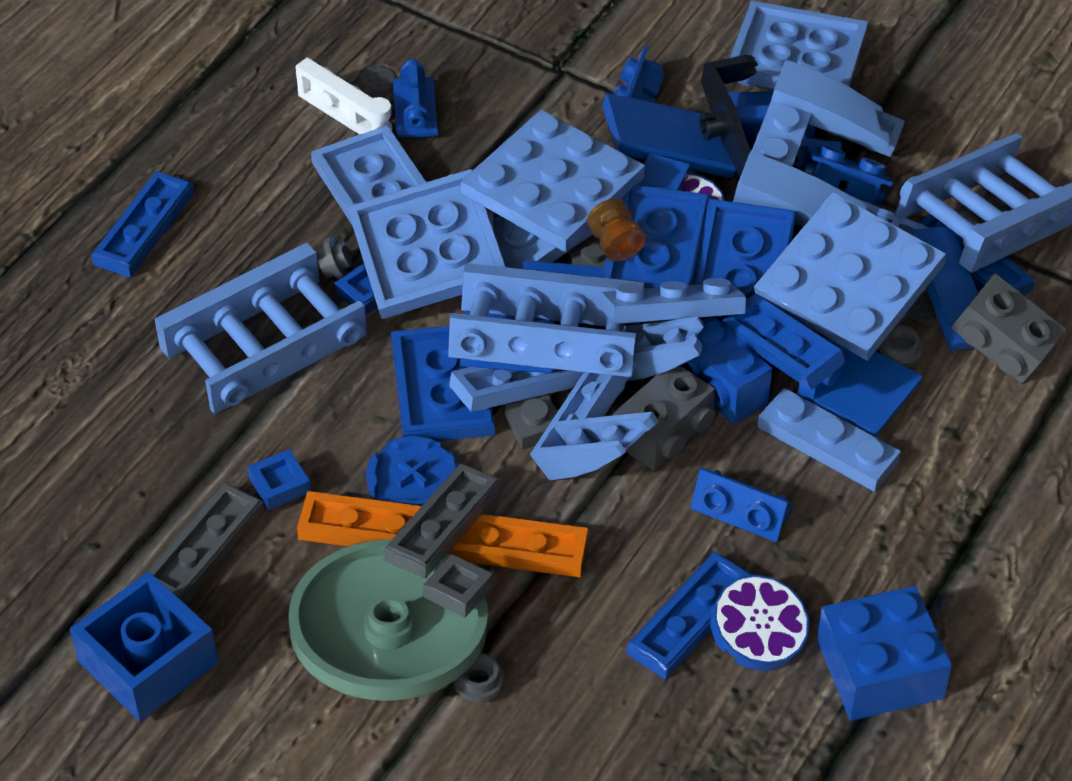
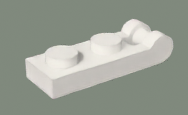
(341, 99)

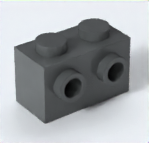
(1008, 328)
(682, 407)

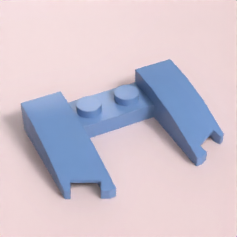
(801, 99)
(581, 434)

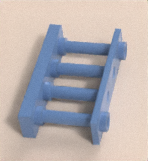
(1002, 231)
(244, 297)
(535, 344)

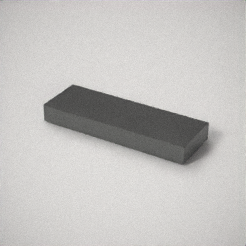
(442, 520)
(207, 541)

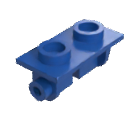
(640, 78)
(414, 102)
(862, 178)
(740, 504)

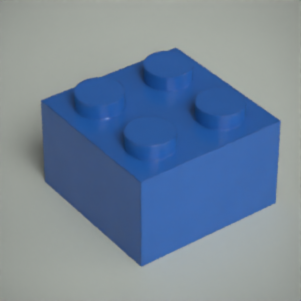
(144, 646)
(883, 653)

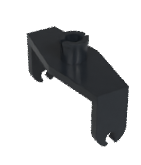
(724, 119)

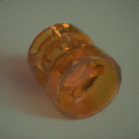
(614, 227)

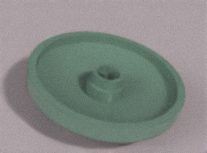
(373, 631)

